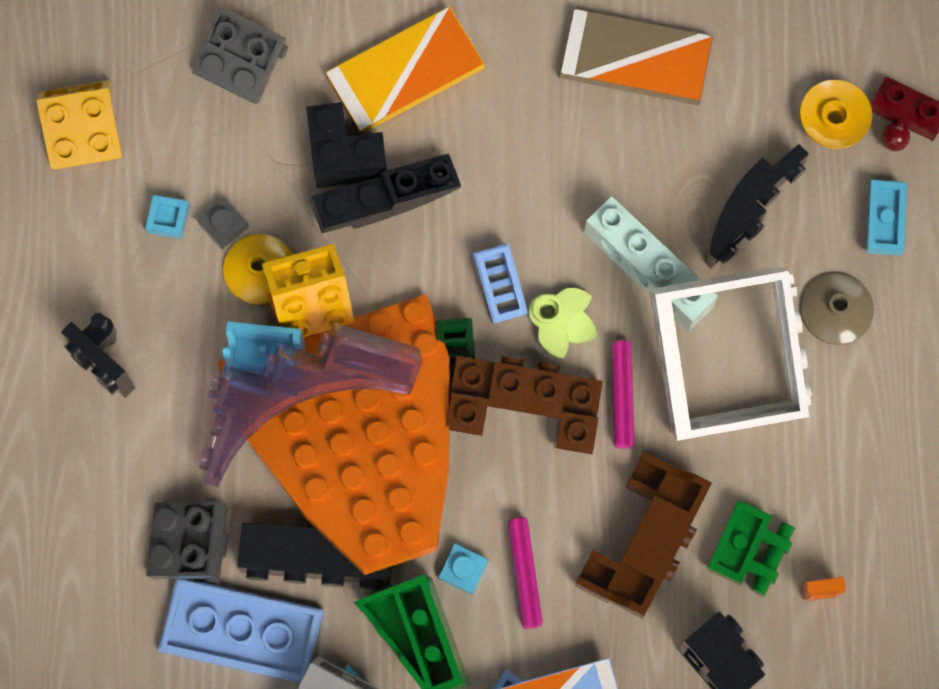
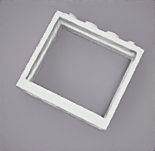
(793, 356)

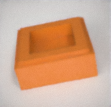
(823, 589)

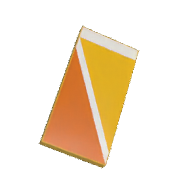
(405, 70)

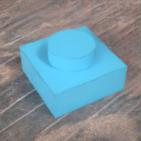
(167, 217)
(463, 569)

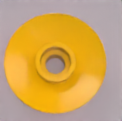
(839, 99)
(237, 267)

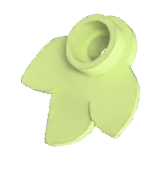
(566, 324)

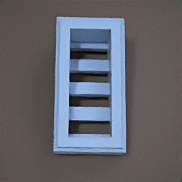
(493, 253)

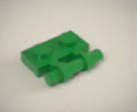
(740, 543)

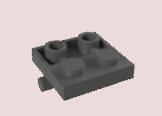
(239, 55)
(188, 541)

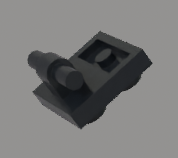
(87, 350)

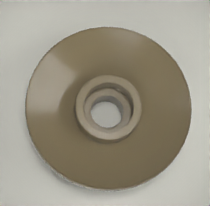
(830, 324)

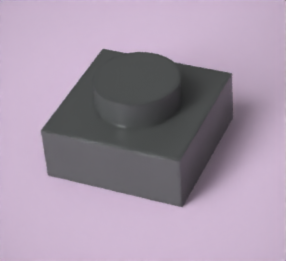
(223, 223)

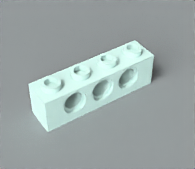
(645, 259)

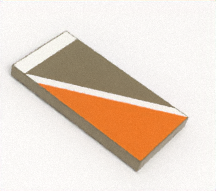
(636, 56)

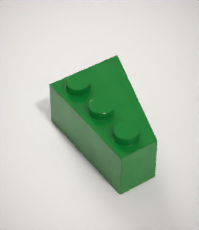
(417, 632)

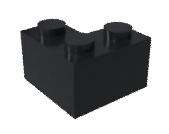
(340, 157)
(719, 657)

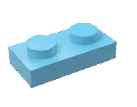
(886, 217)

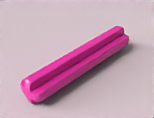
(622, 394)
(525, 573)

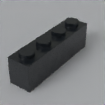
(299, 555)

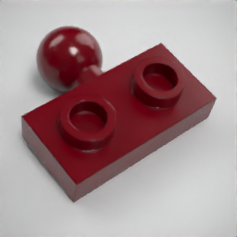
(907, 111)

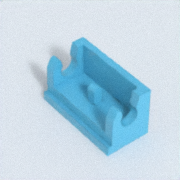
(253, 343)

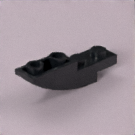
(385, 196)
(743, 209)

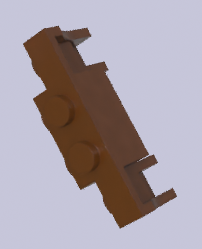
(525, 390)
(651, 553)

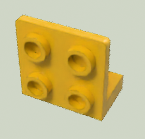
(79, 124)
(309, 290)

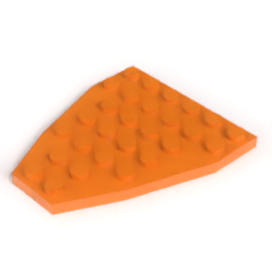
(370, 460)

